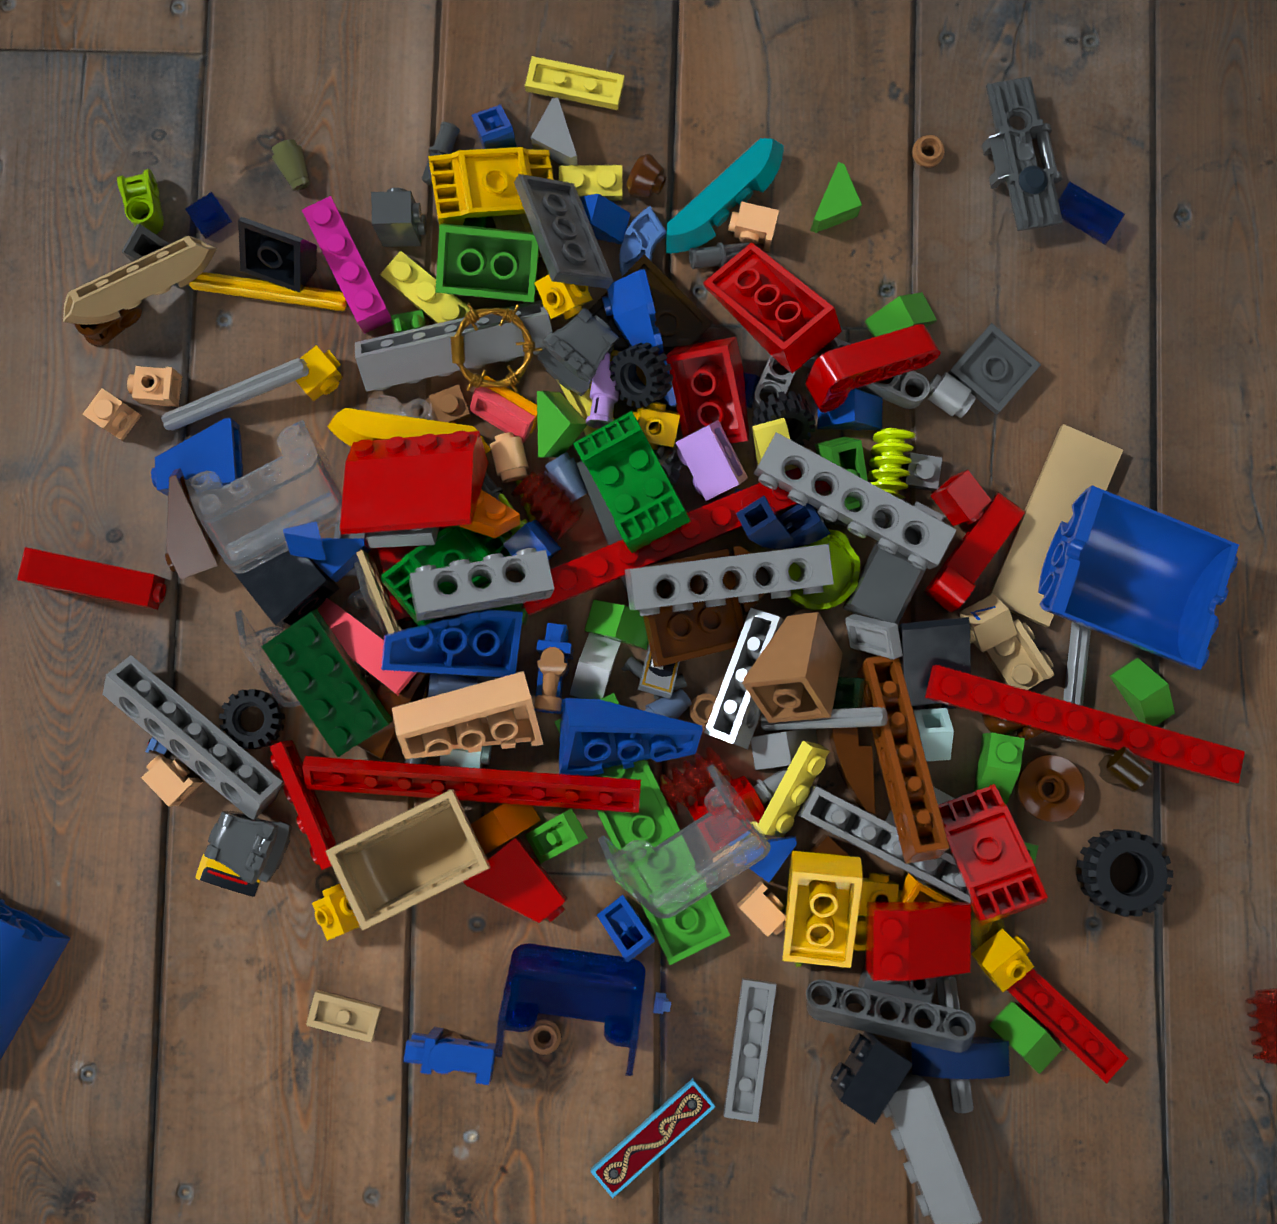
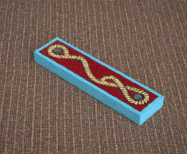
(652, 1138)

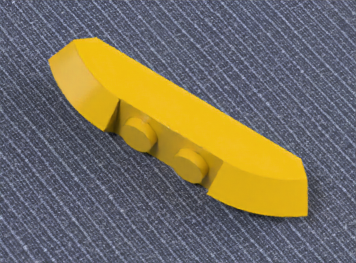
(357, 425)

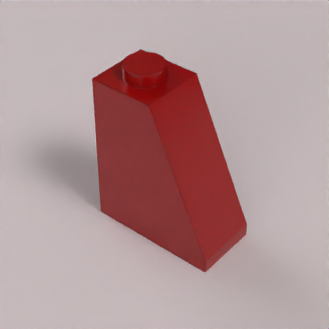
(519, 883)

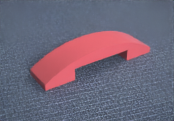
(362, 645)

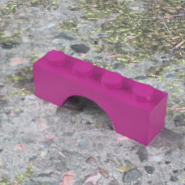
(347, 264)

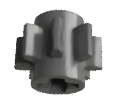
(670, 463)

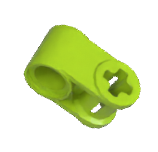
(139, 197)

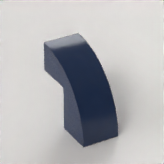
(786, 531)
(982, 1060)

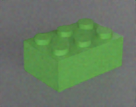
(487, 262)

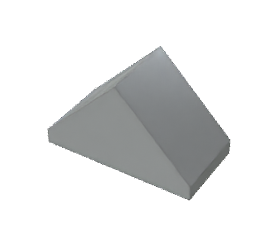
(554, 136)
(779, 748)

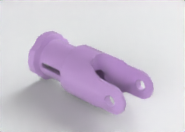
(602, 395)

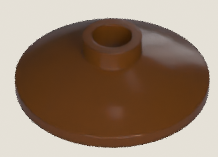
(1067, 788)

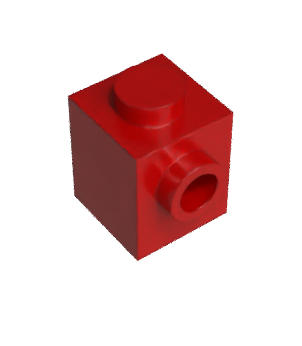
(961, 498)

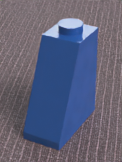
(209, 450)

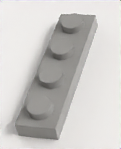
(749, 1050)

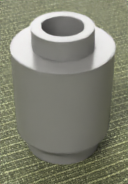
(950, 395)

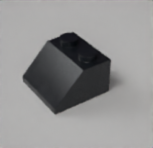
(275, 255)

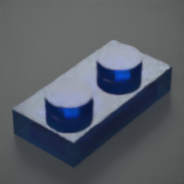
(1089, 213)

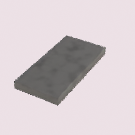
(563, 232)

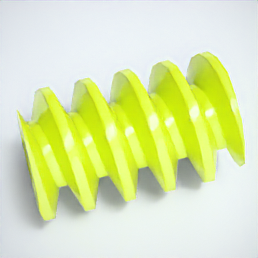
(890, 459)

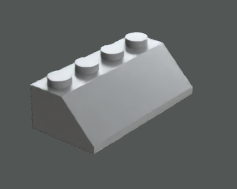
(930, 1154)

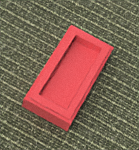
(501, 413)

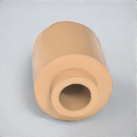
(509, 457)

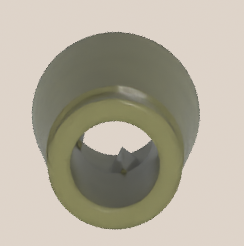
(291, 163)

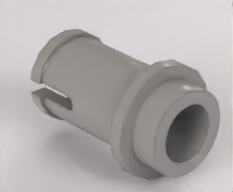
(766, 788)

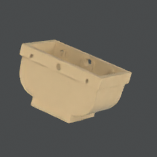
(407, 859)

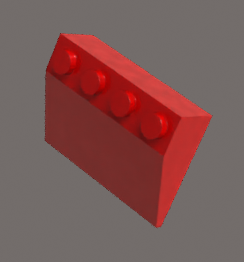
(412, 482)

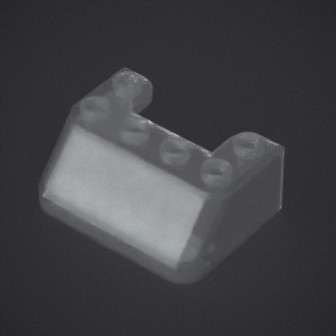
(252, 511)

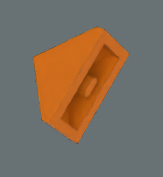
(503, 824)

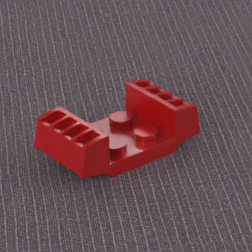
(991, 855)

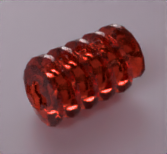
(548, 503)
(692, 779)
(1266, 1013)

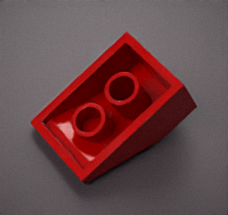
(710, 387)
(917, 940)

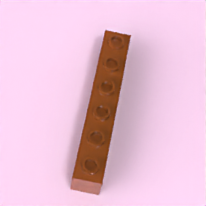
(903, 762)

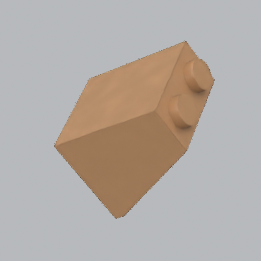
(796, 671)

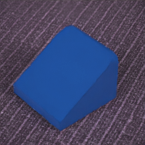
(305, 541)

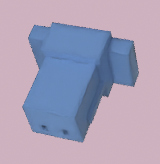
(154, 745)
(661, 1003)

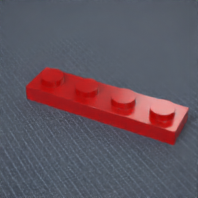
(310, 814)
(1068, 1025)

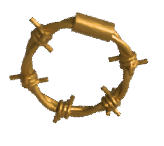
(458, 350)

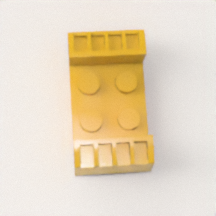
(483, 181)

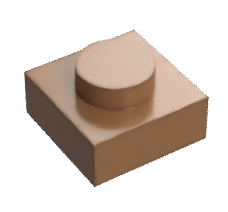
(450, 405)

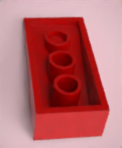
(774, 307)

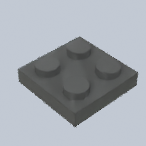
(994, 368)

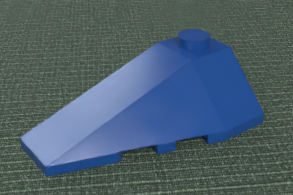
(634, 316)
(463, 645)
(609, 734)

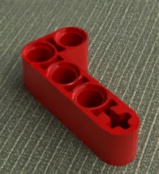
(867, 363)
(974, 552)

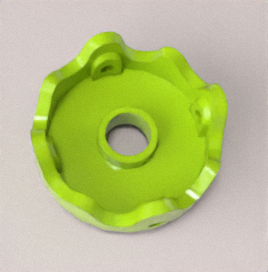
(845, 573)

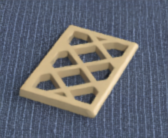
(378, 591)

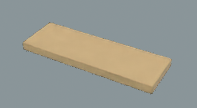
(1070, 468)

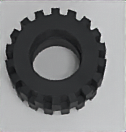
(1151, 872)

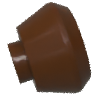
(646, 177)

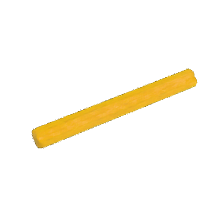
(268, 291)

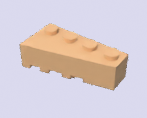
(468, 719)

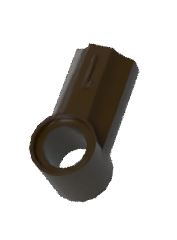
(1124, 769)

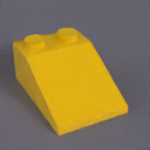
(822, 909)

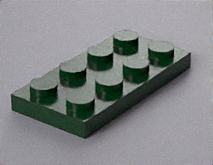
(327, 683)

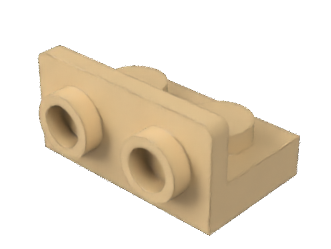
(1019, 659)

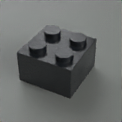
(869, 1075)

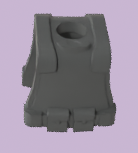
(577, 350)
(248, 846)

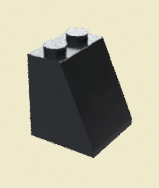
(288, 587)
(931, 644)

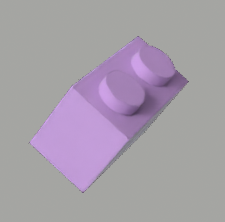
(711, 460)

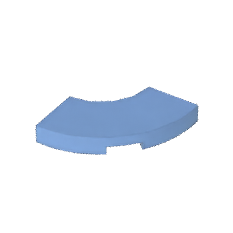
(640, 239)

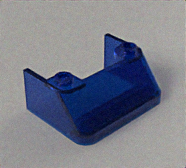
(573, 987)

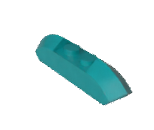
(711, 207)

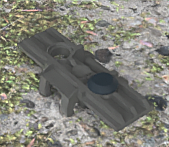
(1014, 158)

